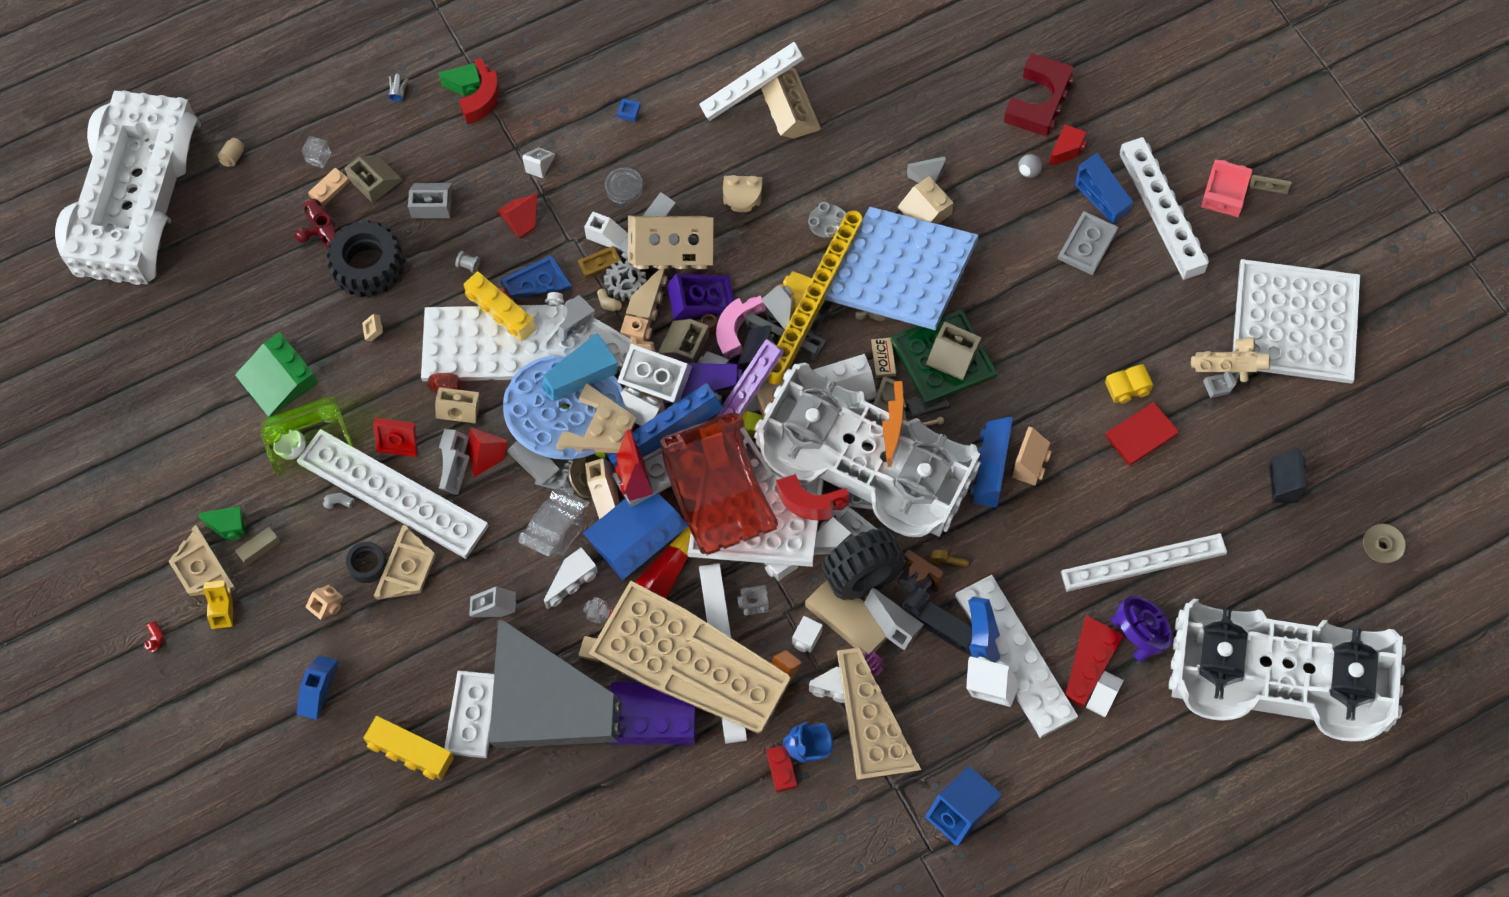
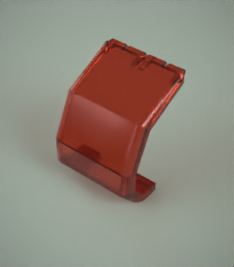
(716, 484)

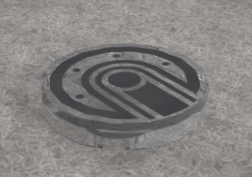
(623, 185)

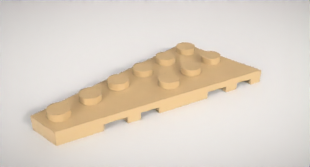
(873, 730)

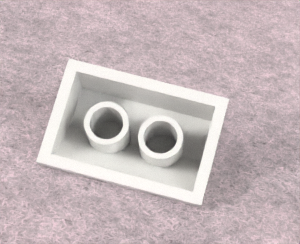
(852, 375)

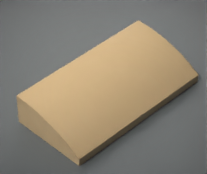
(847, 618)

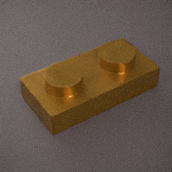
(598, 262)

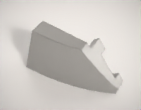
(1221, 384)

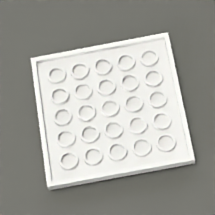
(1299, 318)
(789, 544)

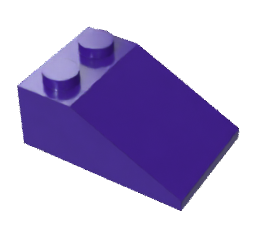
(699, 295)

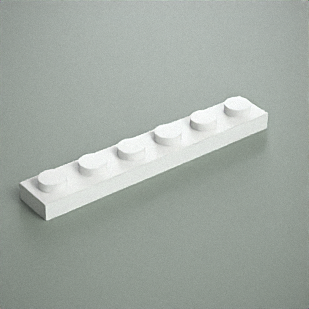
(751, 81)

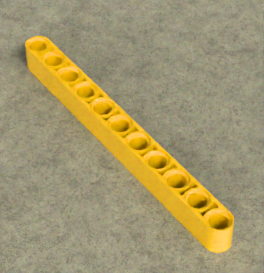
(819, 287)

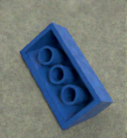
(992, 460)

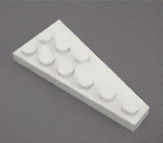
(616, 342)

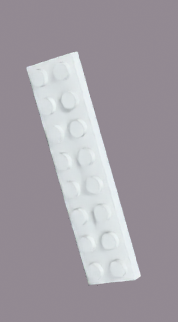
(1038, 689)

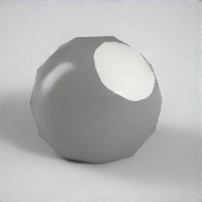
(1030, 165)

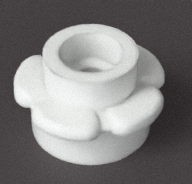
(554, 298)

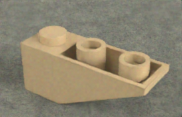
(645, 299)
(602, 485)

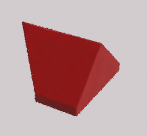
(520, 214)
(485, 450)

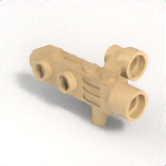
(1241, 360)

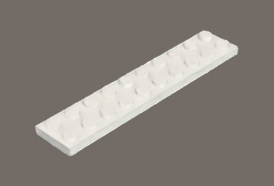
(393, 493)

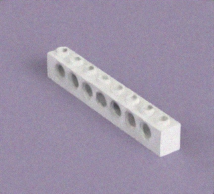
(1187, 265)

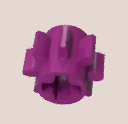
(874, 663)

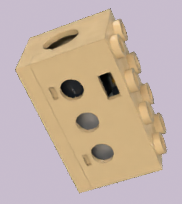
(670, 241)

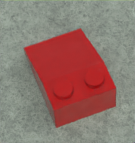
(632, 469)

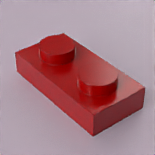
(781, 768)

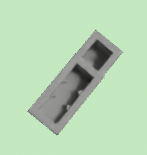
(454, 460)

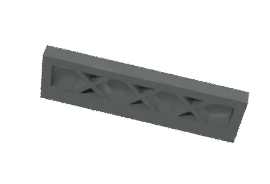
(807, 349)

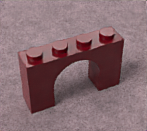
(1040, 117)

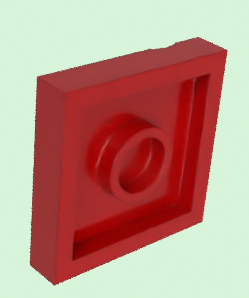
(395, 437)

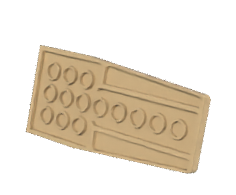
(688, 659)

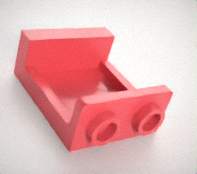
(1226, 188)

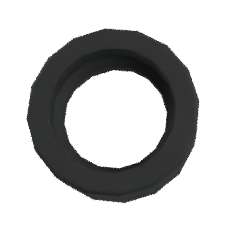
(360, 548)

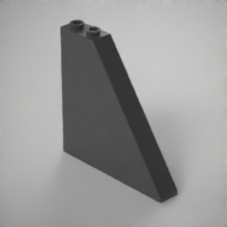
(546, 699)

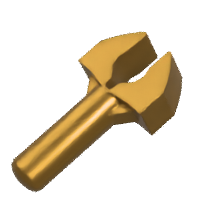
(939, 557)

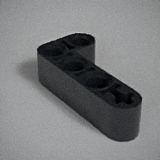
(938, 620)

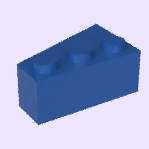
(1103, 189)

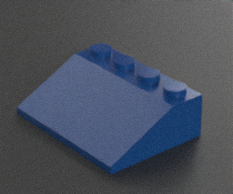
(634, 534)

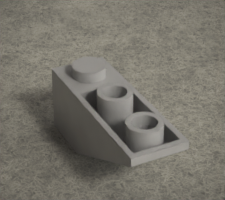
(893, 620)

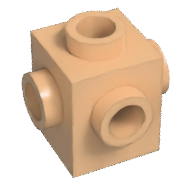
(636, 328)
(324, 602)

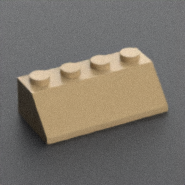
(790, 105)

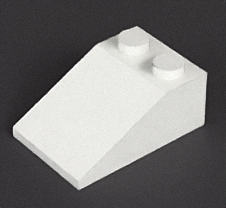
(654, 374)

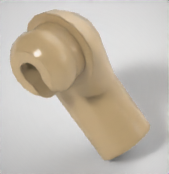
(608, 303)

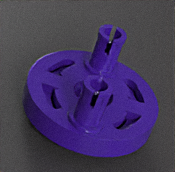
(1143, 626)

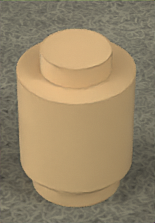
(231, 152)

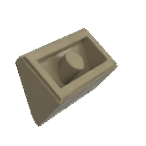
(1269, 184)
(257, 546)

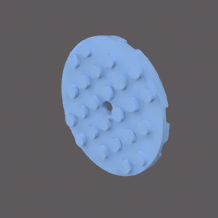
(539, 420)

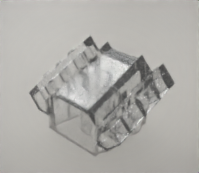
(555, 523)

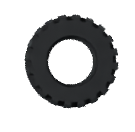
(358, 238)
(863, 564)

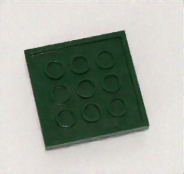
(932, 384)

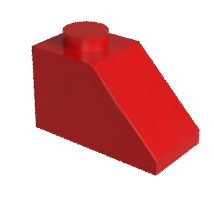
(1068, 145)

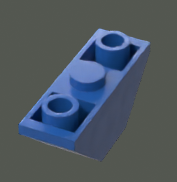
(315, 686)

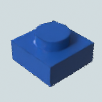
(628, 110)

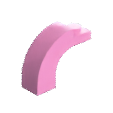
(730, 322)

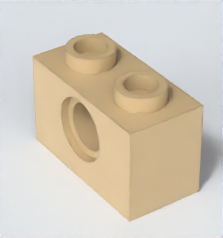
(457, 405)

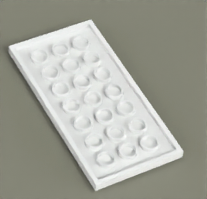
(478, 348)

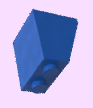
(962, 805)

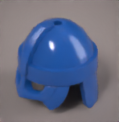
(809, 742)

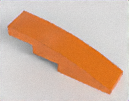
(893, 427)

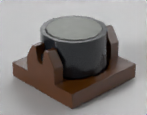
(920, 574)

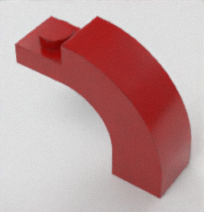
(485, 98)
(809, 505)

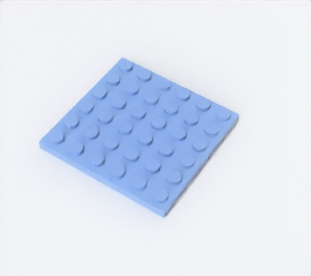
(902, 268)

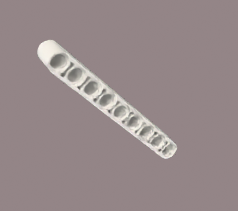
(717, 617)

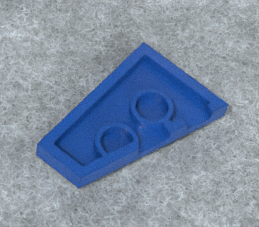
(536, 279)

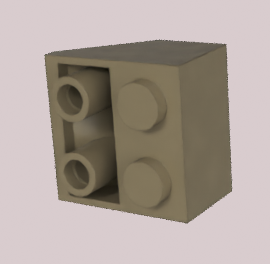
(372, 176)
(685, 340)
(953, 350)

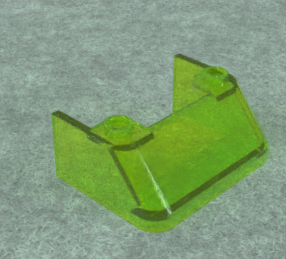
(323, 409)

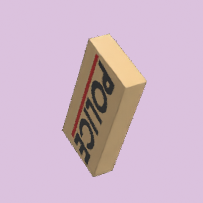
(883, 357)

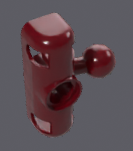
(316, 216)

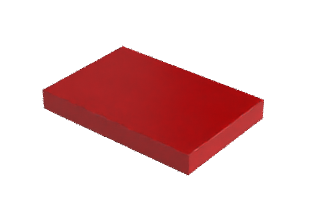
(1141, 433)

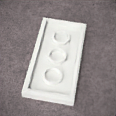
(470, 715)

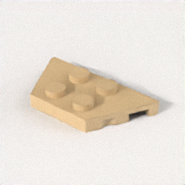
(197, 564)
(406, 567)

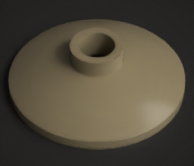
(578, 478)
(1385, 535)

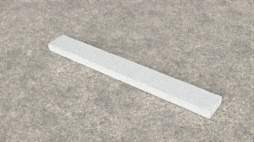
(1143, 562)

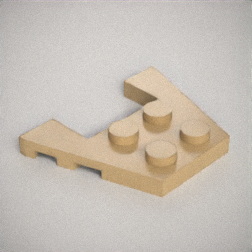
(606, 426)

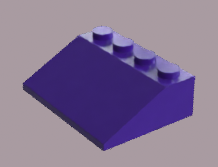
(653, 716)

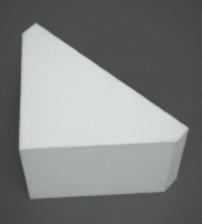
(538, 161)
(1104, 694)

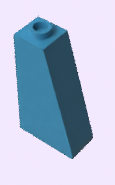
(583, 366)

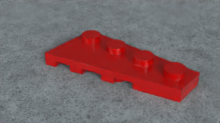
(1092, 656)

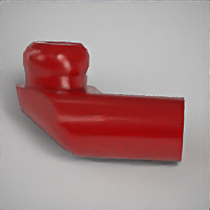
(156, 639)

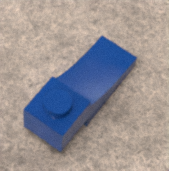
(983, 630)

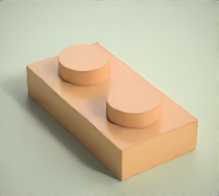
(329, 186)

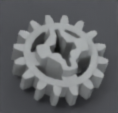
(624, 279)

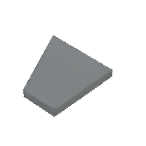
(921, 170)

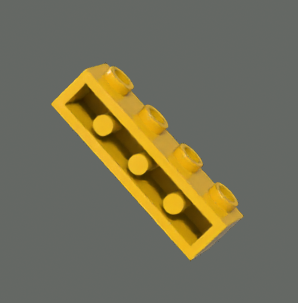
(499, 306)
(408, 748)

